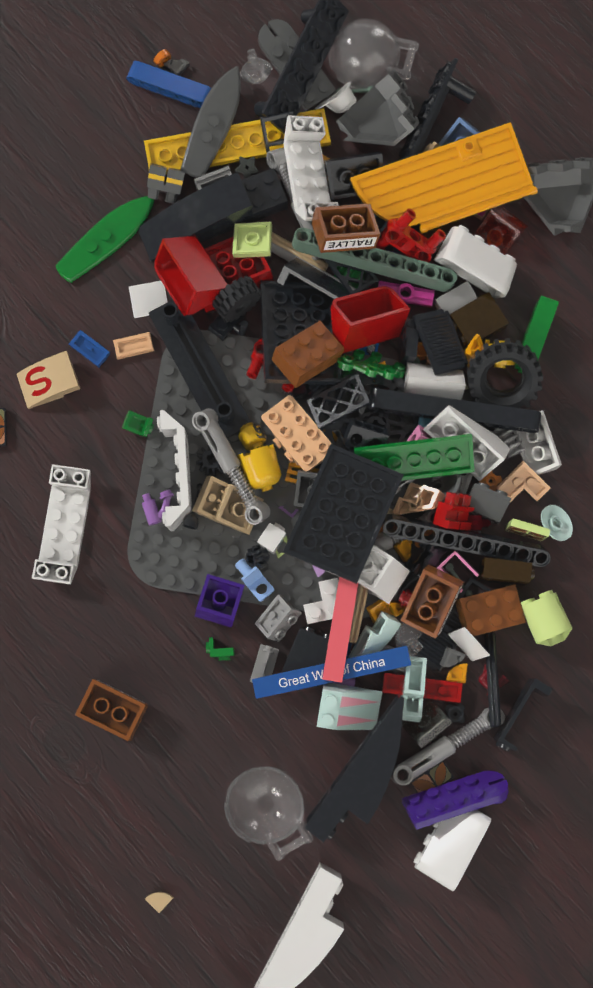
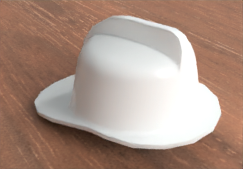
(340, 101)

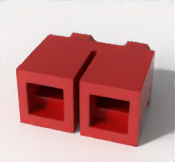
(454, 511)

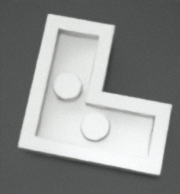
(323, 609)

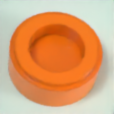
(162, 57)

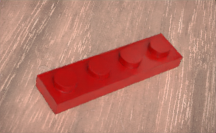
(434, 688)

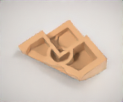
(418, 499)

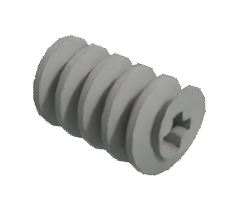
(509, 439)

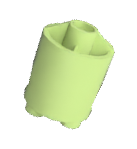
(546, 619)

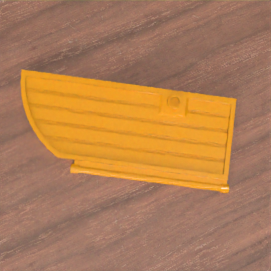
(449, 180)

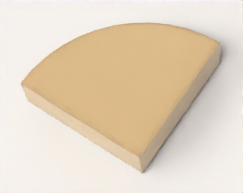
(159, 900)

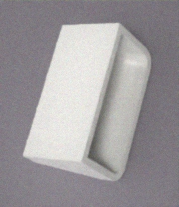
(477, 261)
(452, 847)

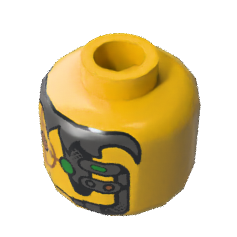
(252, 436)

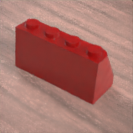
(188, 273)
(368, 317)

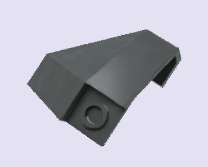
(381, 114)
(563, 193)

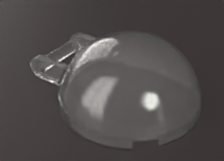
(368, 52)
(266, 808)

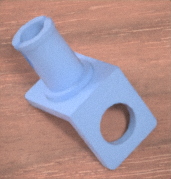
(253, 578)

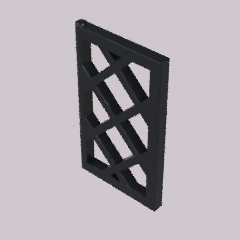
(344, 279)
(351, 406)

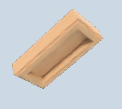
(133, 345)

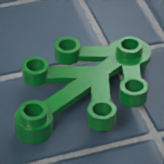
(370, 366)

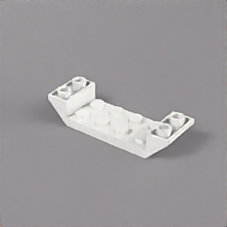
(306, 164)
(171, 428)
(63, 524)
(382, 574)

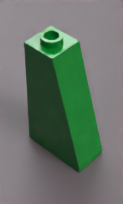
(539, 326)

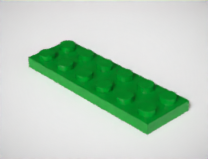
(424, 457)

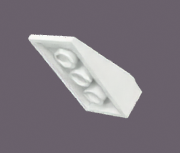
(487, 447)

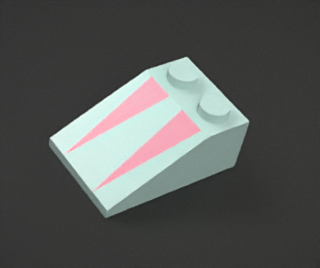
(348, 707)

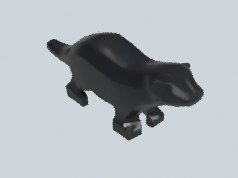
(429, 556)

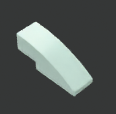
(377, 637)
(414, 689)

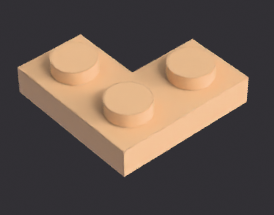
(523, 478)

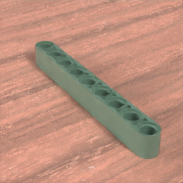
(383, 266)

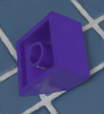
(219, 600)

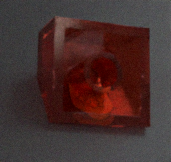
(501, 229)

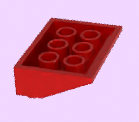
(234, 268)

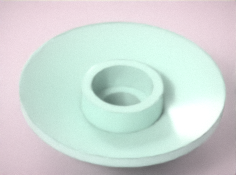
(557, 522)

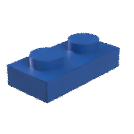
(89, 348)

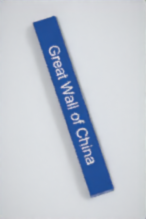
(313, 675)

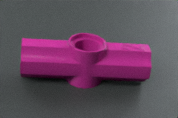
(417, 296)

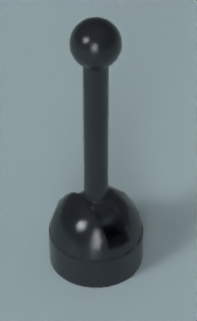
(191, 521)

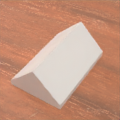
(423, 381)
(540, 448)

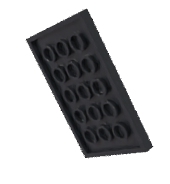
(287, 312)
(343, 513)

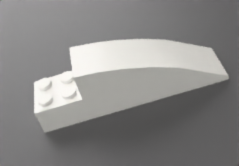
(307, 935)

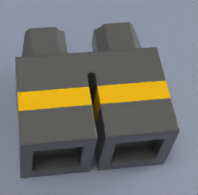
(156, 182)

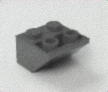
(488, 502)

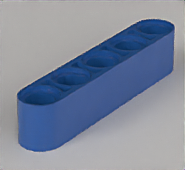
(167, 84)

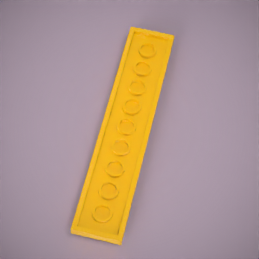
(242, 140)

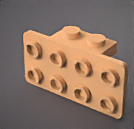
(296, 434)

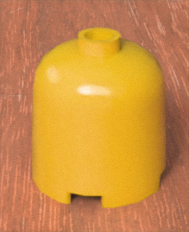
(261, 467)

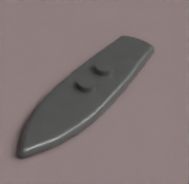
(212, 124)

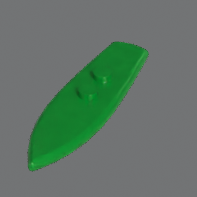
(104, 238)

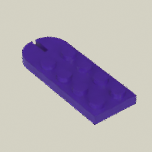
(456, 798)

